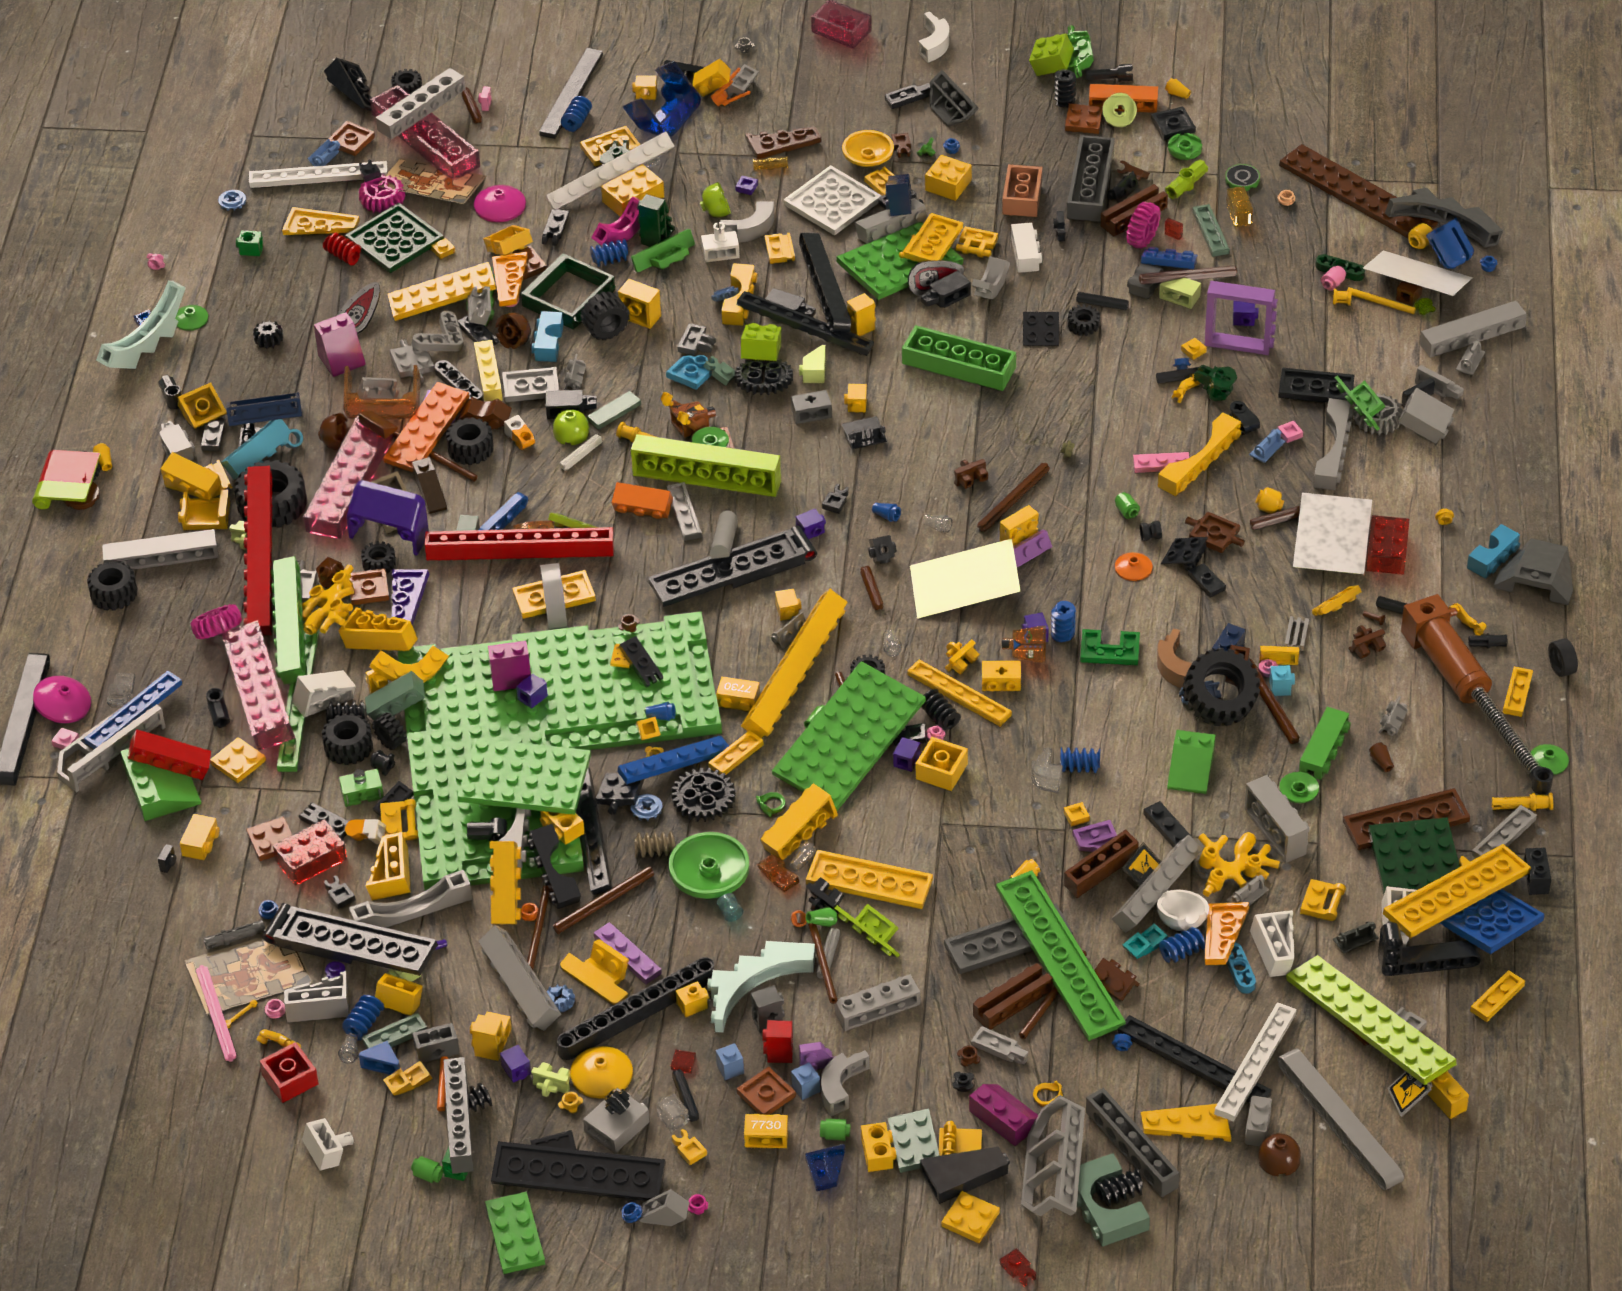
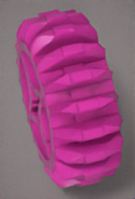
(381, 198)
(1143, 225)
(216, 621)

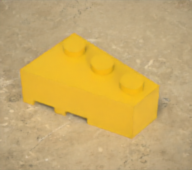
(189, 477)
(391, 870)

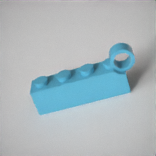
(259, 446)

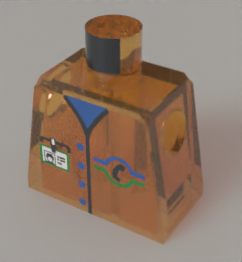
(1027, 644)

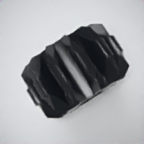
(268, 334)

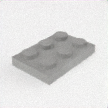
(529, 384)

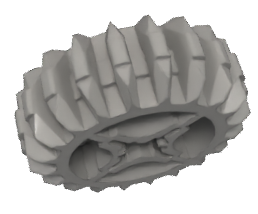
(1386, 419)

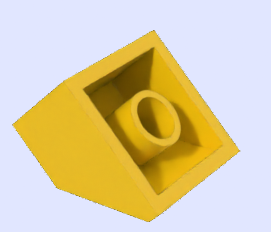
(201, 406)

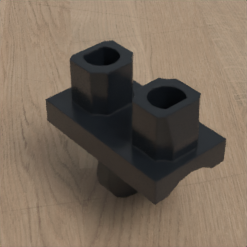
(818, 890)

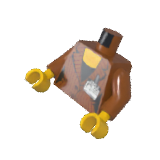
(689, 416)

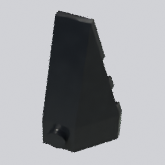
(349, 80)

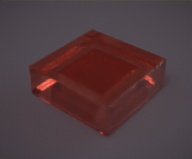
(1173, 228)
(683, 1060)

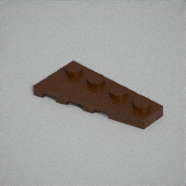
(782, 141)

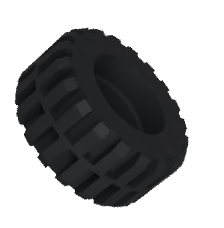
(287, 504)
(1229, 665)

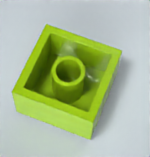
(1051, 54)
(761, 342)

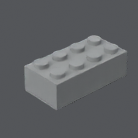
(1276, 818)

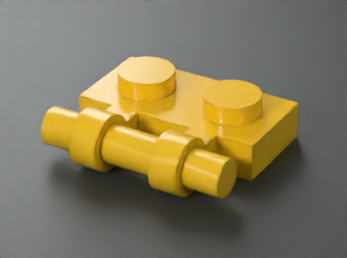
(979, 238)

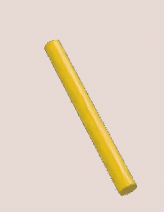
(1383, 301)

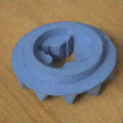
(233, 195)
(725, 293)
(649, 801)
(567, 1000)

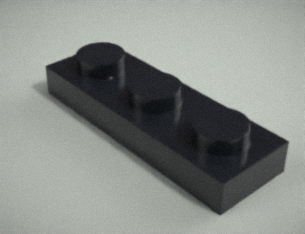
(1165, 823)

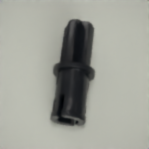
(1488, 640)

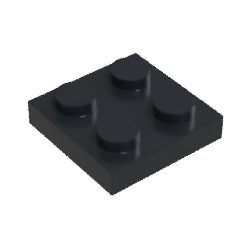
(1173, 122)

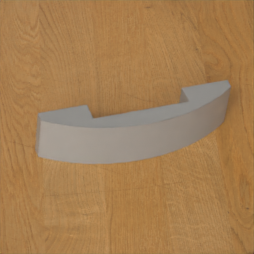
(553, 596)

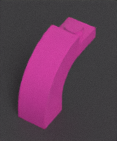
(621, 229)

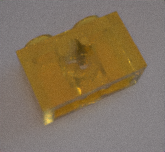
(1239, 206)

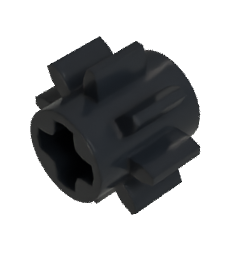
(617, 1101)

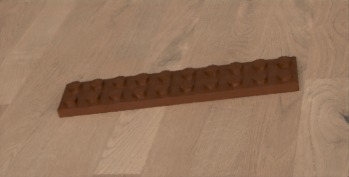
(1348, 188)

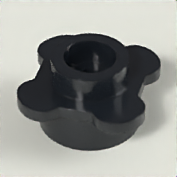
(963, 1086)

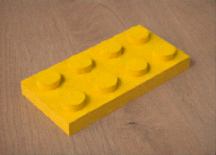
(933, 239)
(576, 592)

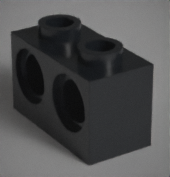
(1539, 875)

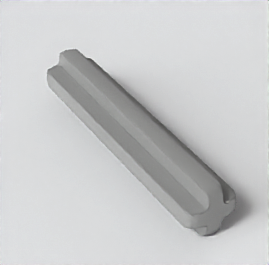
(830, 948)

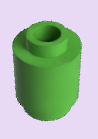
(1127, 505)
(835, 1129)
(427, 1169)

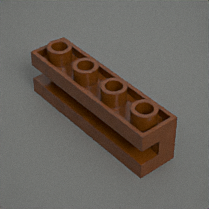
(1117, 218)
(1012, 996)

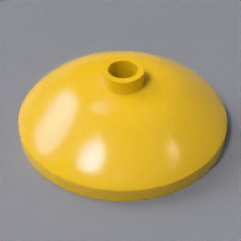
(868, 148)
(599, 1079)

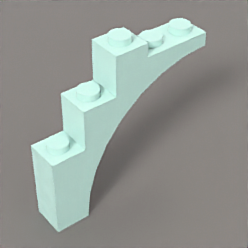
(145, 338)
(751, 971)

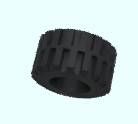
(605, 315)
(469, 441)
(112, 585)
(357, 736)

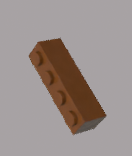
(1100, 864)

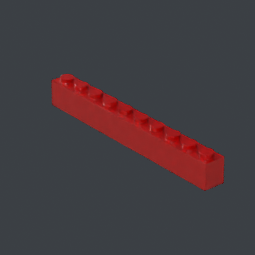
(519, 543)
(258, 547)

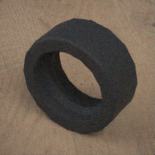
(1563, 657)

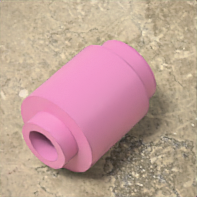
(1333, 278)

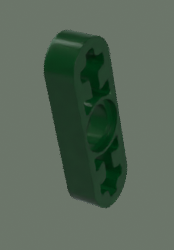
(1355, 272)

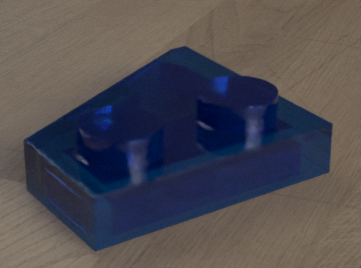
(825, 1166)

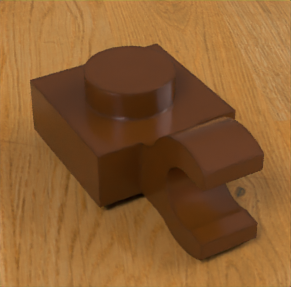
(1129, 168)

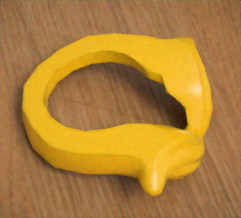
(1048, 1086)

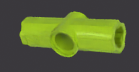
(1186, 179)

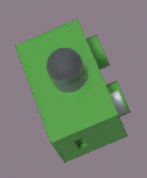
(361, 786)

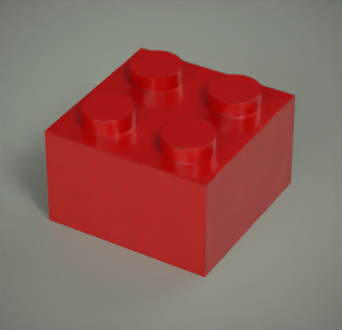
(289, 1072)

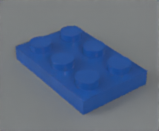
(1169, 258)

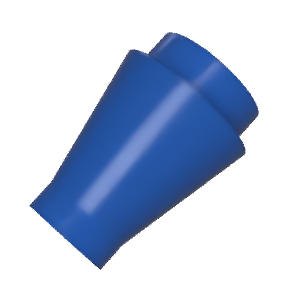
(888, 511)
(662, 711)

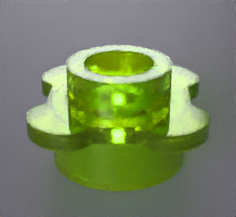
(1425, 306)

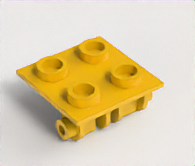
(958, 1140)

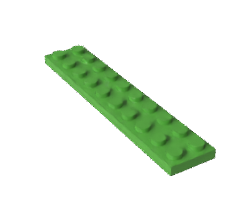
(1060, 955)

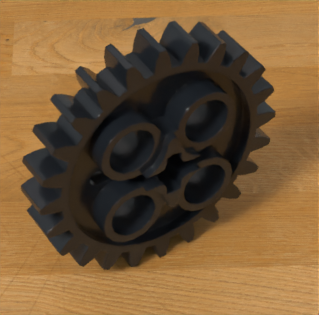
(750, 376)
(703, 794)

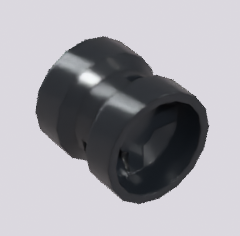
(1150, 530)

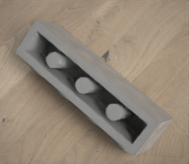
(883, 223)
(877, 1002)

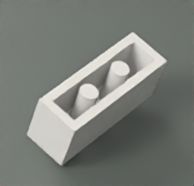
(1025, 247)

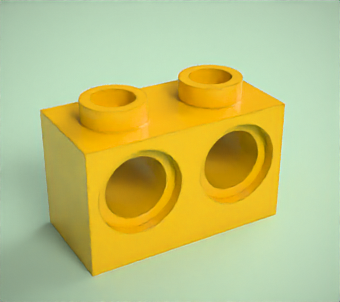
(566, 826)
(877, 1147)

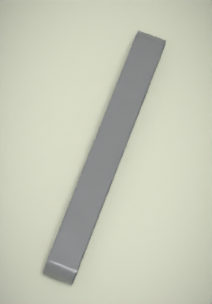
(1340, 1119)

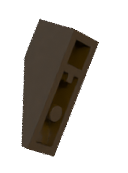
(429, 485)

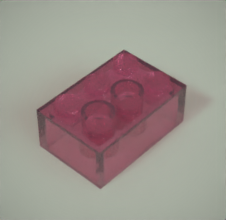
(841, 23)

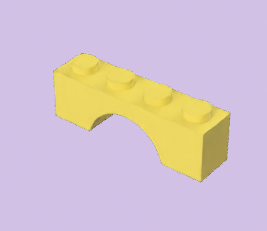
(488, 370)

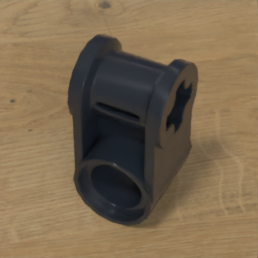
(1248, 420)

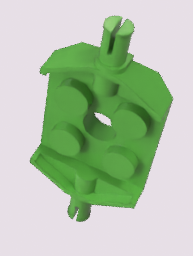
(1082, 47)

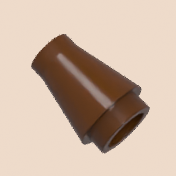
(1380, 754)

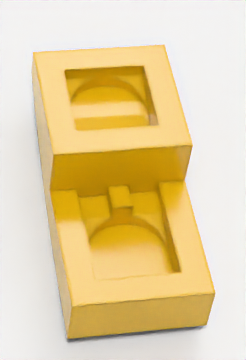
(413, 1077)

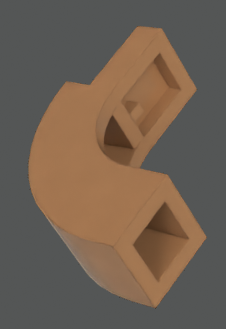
(1169, 665)

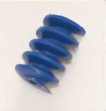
(576, 113)
(609, 253)
(1063, 621)
(1080, 760)
(1182, 943)
(363, 1016)

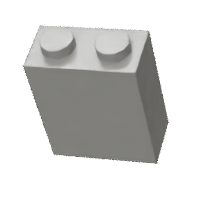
(1426, 416)
(616, 1129)

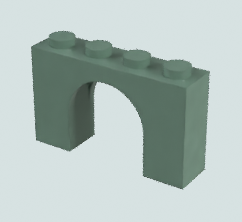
(1108, 1224)

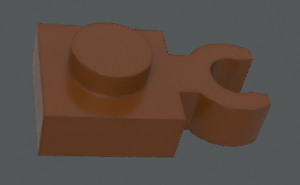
(901, 143)

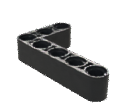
(1401, 960)

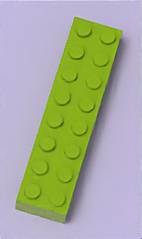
(706, 465)

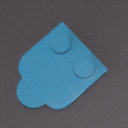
(689, 371)

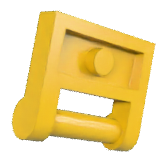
(392, 818)
(1316, 898)

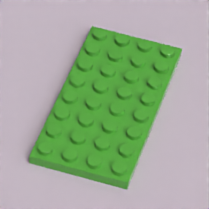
(849, 734)

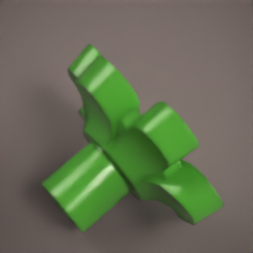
(927, 148)

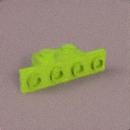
(874, 925)

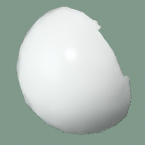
(1182, 909)

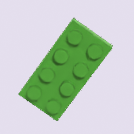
(515, 1232)

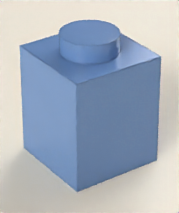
(729, 1061)
(805, 1081)

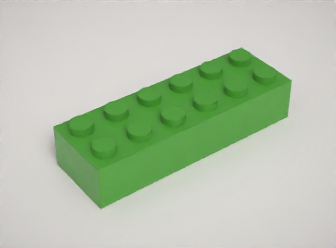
(959, 357)

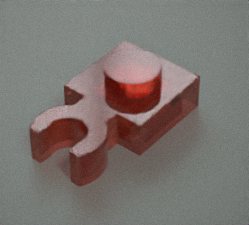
(1017, 1264)

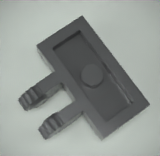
(694, 339)

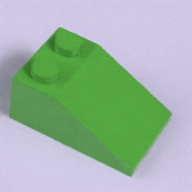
(1191, 761)

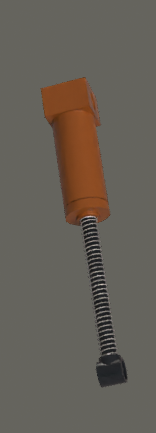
(1428, 626)

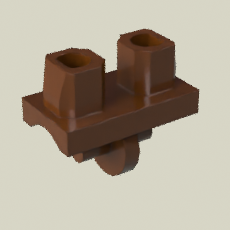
(970, 471)
(1365, 638)

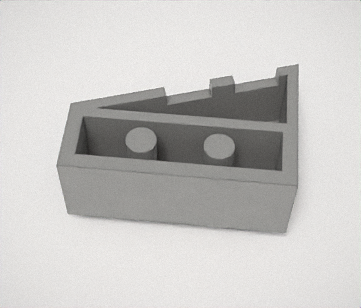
(319, 1000)

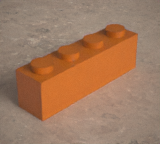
(1144, 96)

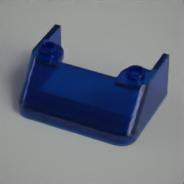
(680, 103)

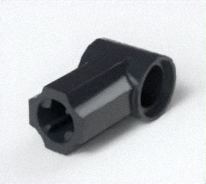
(170, 391)
(217, 707)
(489, 831)

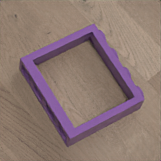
(1243, 294)

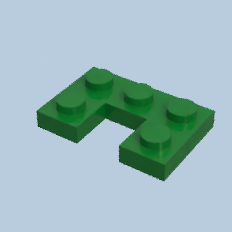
(1124, 654)

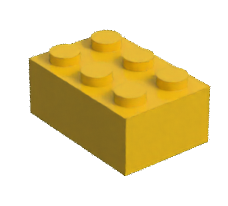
(633, 183)

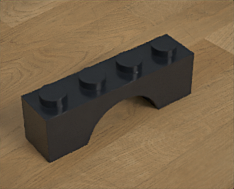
(562, 888)

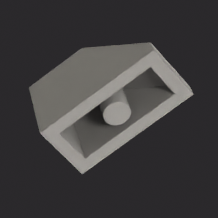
(665, 1209)

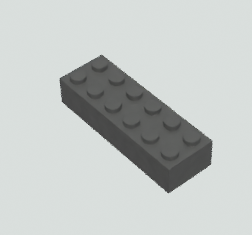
(1090, 178)

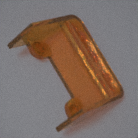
(385, 408)

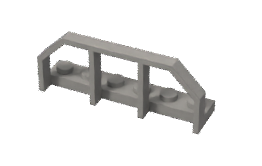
(107, 750)
(1068, 1158)

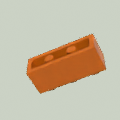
(642, 500)

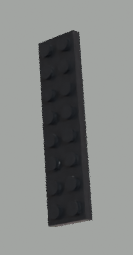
(578, 1171)

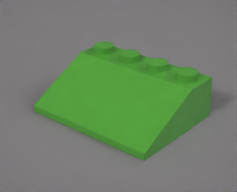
(159, 789)

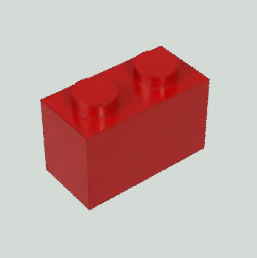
(778, 1041)

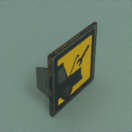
(1140, 865)

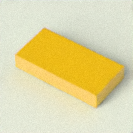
(1280, 655)

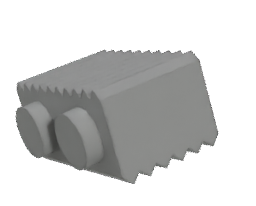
(1258, 1120)

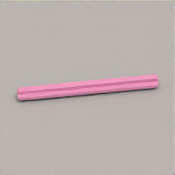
(216, 1013)

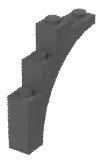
(1426, 205)

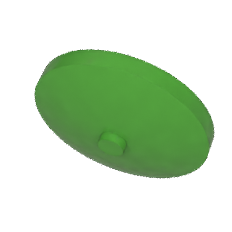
(709, 865)

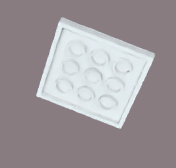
(832, 200)

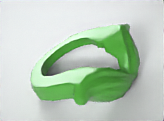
(769, 811)

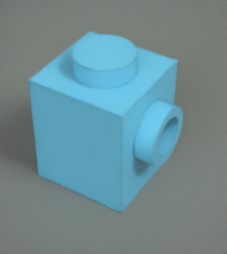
(1281, 680)

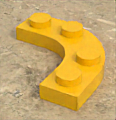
(424, 669)

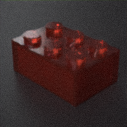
(1388, 544)
(309, 852)

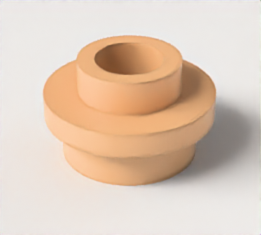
(1286, 197)

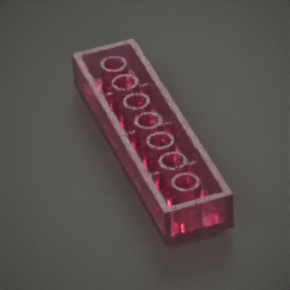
(432, 138)
(354, 462)
(258, 685)

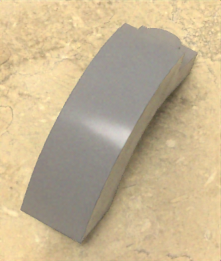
(754, 226)
(992, 279)
(835, 1074)

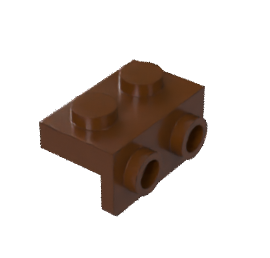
(1114, 979)

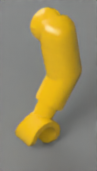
(1183, 387)
(1469, 621)
(265, 1034)

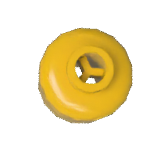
(1417, 236)
(1269, 500)

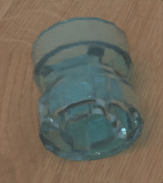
(729, 905)

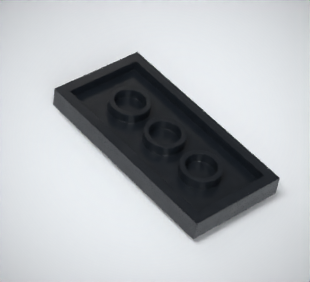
(1312, 385)

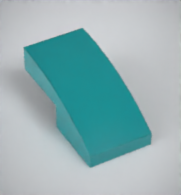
(1145, 943)

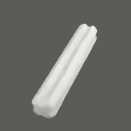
(580, 452)

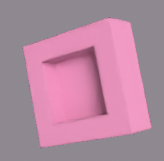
(485, 98)
(1290, 431)
(64, 738)

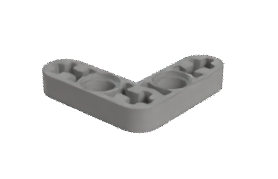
(425, 342)

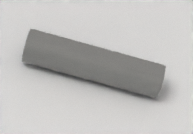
(724, 535)

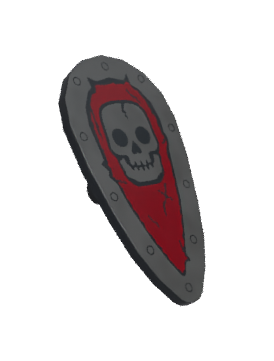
(928, 272)
(362, 306)

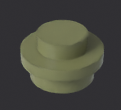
(1067, 449)

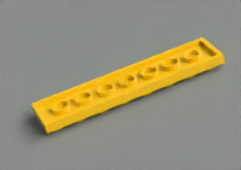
(1456, 890)

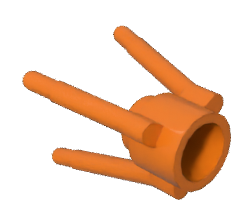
(720, 95)

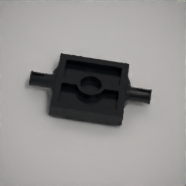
(617, 793)

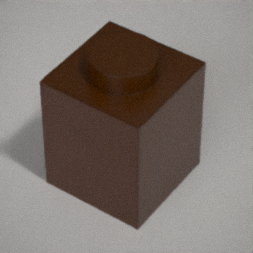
(1408, 293)

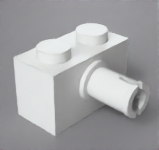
(720, 245)
(323, 1144)

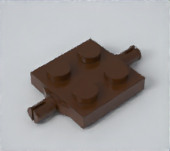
(1217, 529)

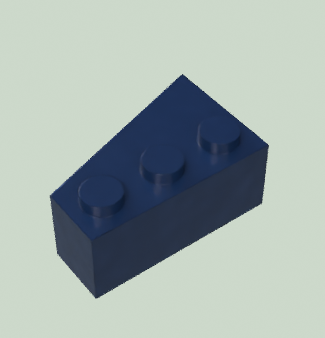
(898, 195)

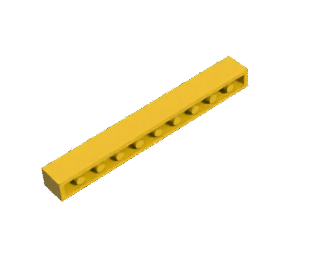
(794, 664)

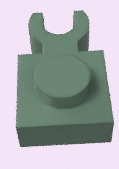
(721, 372)

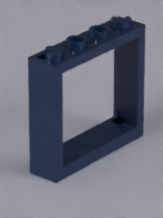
(264, 409)

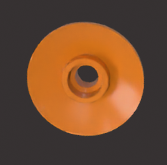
(1133, 566)

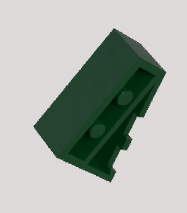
(654, 220)

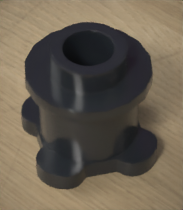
(382, 761)

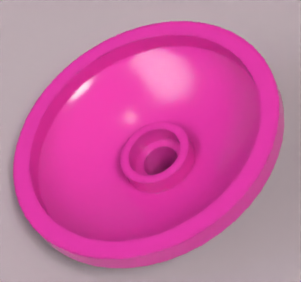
(499, 203)
(61, 699)

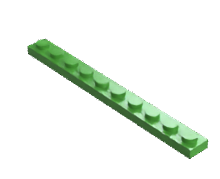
(290, 750)

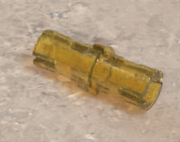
(770, 163)

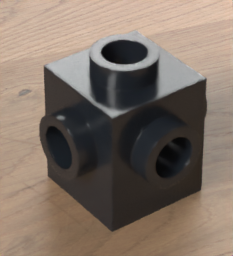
(877, 544)

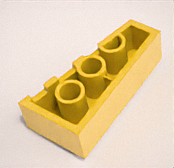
(377, 632)
(799, 822)
(505, 882)

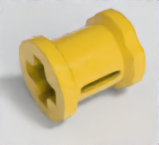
(1342, 297)

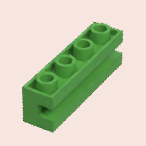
(1324, 742)

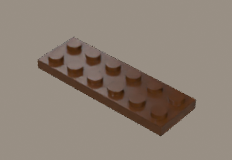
(1430, 806)

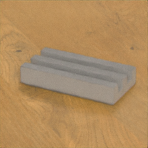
(1298, 623)

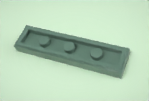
(1211, 230)

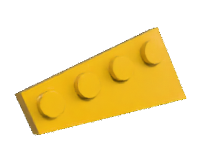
(310, 221)
(1186, 1122)

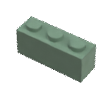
(395, 696)

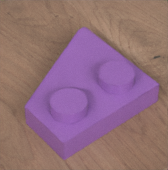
(1094, 836)
(815, 1054)

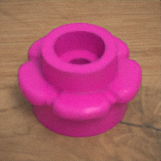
(695, 1200)

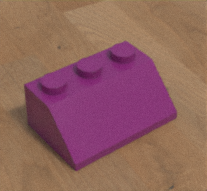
(1002, 1112)

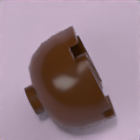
(513, 330)
(333, 431)
(1279, 1155)

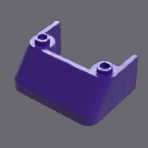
(389, 507)

